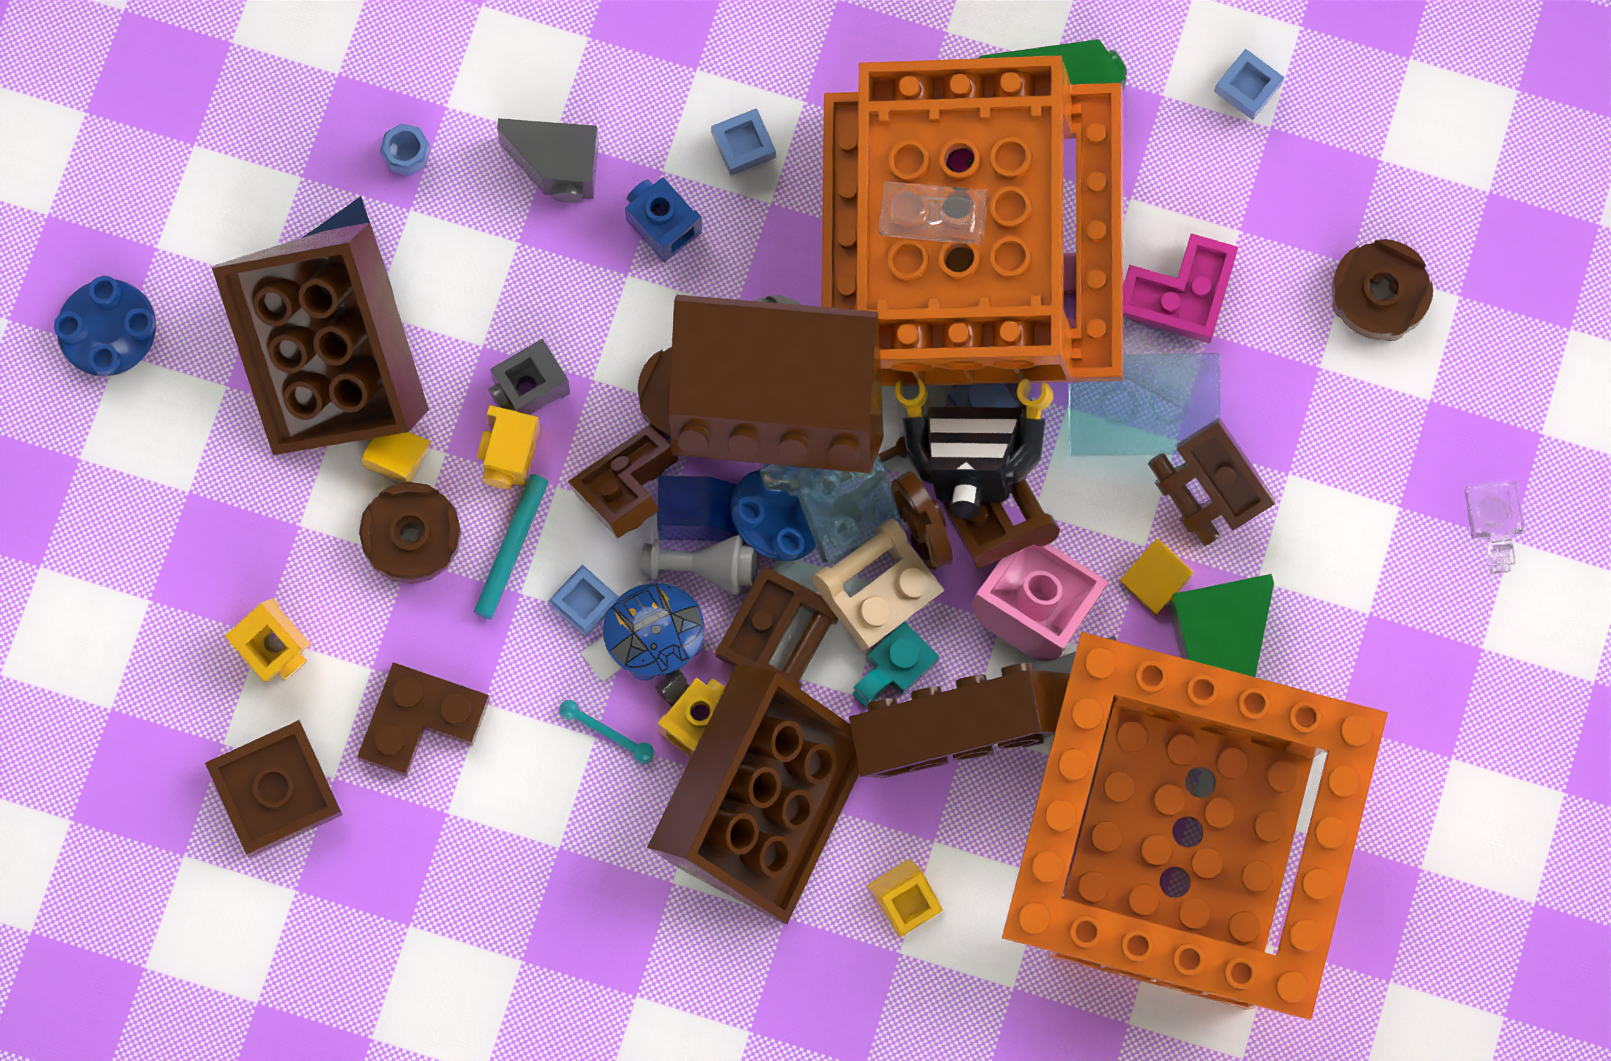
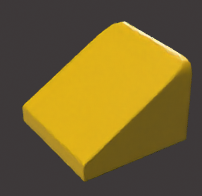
(396, 456)
(1156, 576)
(905, 897)

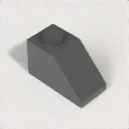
(553, 155)

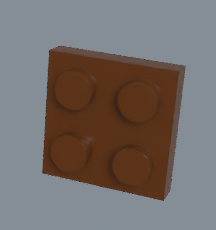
(273, 789)

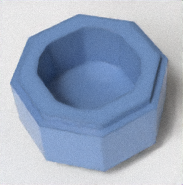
(405, 149)

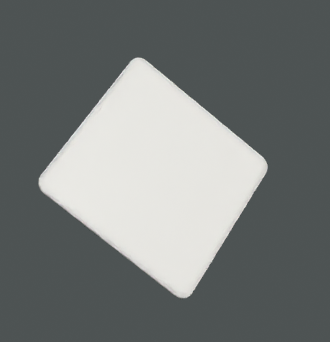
(600, 660)

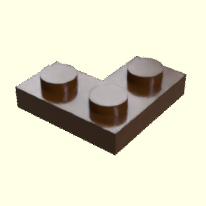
(614, 483)
(417, 703)

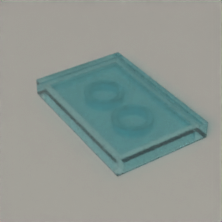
(1149, 410)

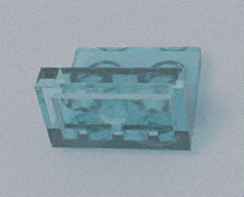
(838, 505)

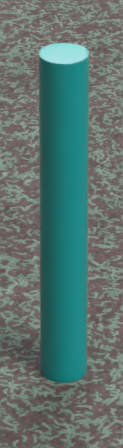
(511, 546)

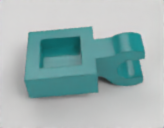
(897, 662)

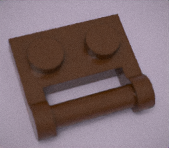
(993, 534)
(766, 619)

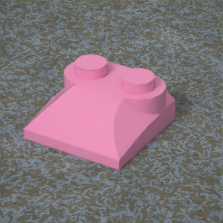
(1037, 600)

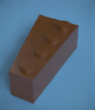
(958, 722)

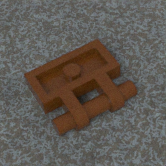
(1224, 474)

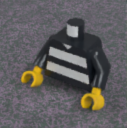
(974, 450)

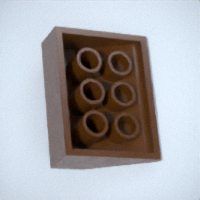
(322, 340)
(775, 384)
(760, 793)

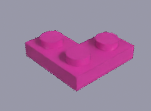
(1184, 303)

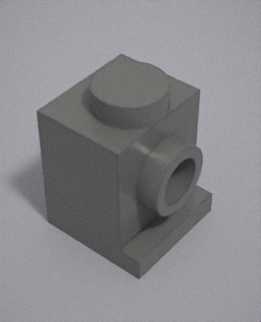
(533, 365)

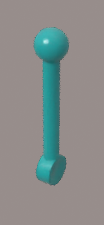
(642, 752)

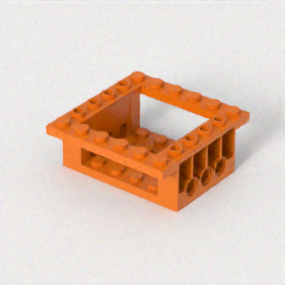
(1006, 310)
(1260, 751)

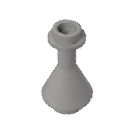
(725, 564)

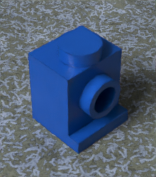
(664, 233)

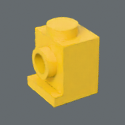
(508, 447)
(252, 636)
(678, 723)

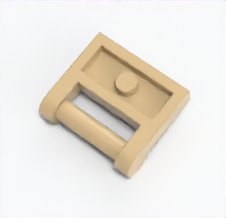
(889, 597)

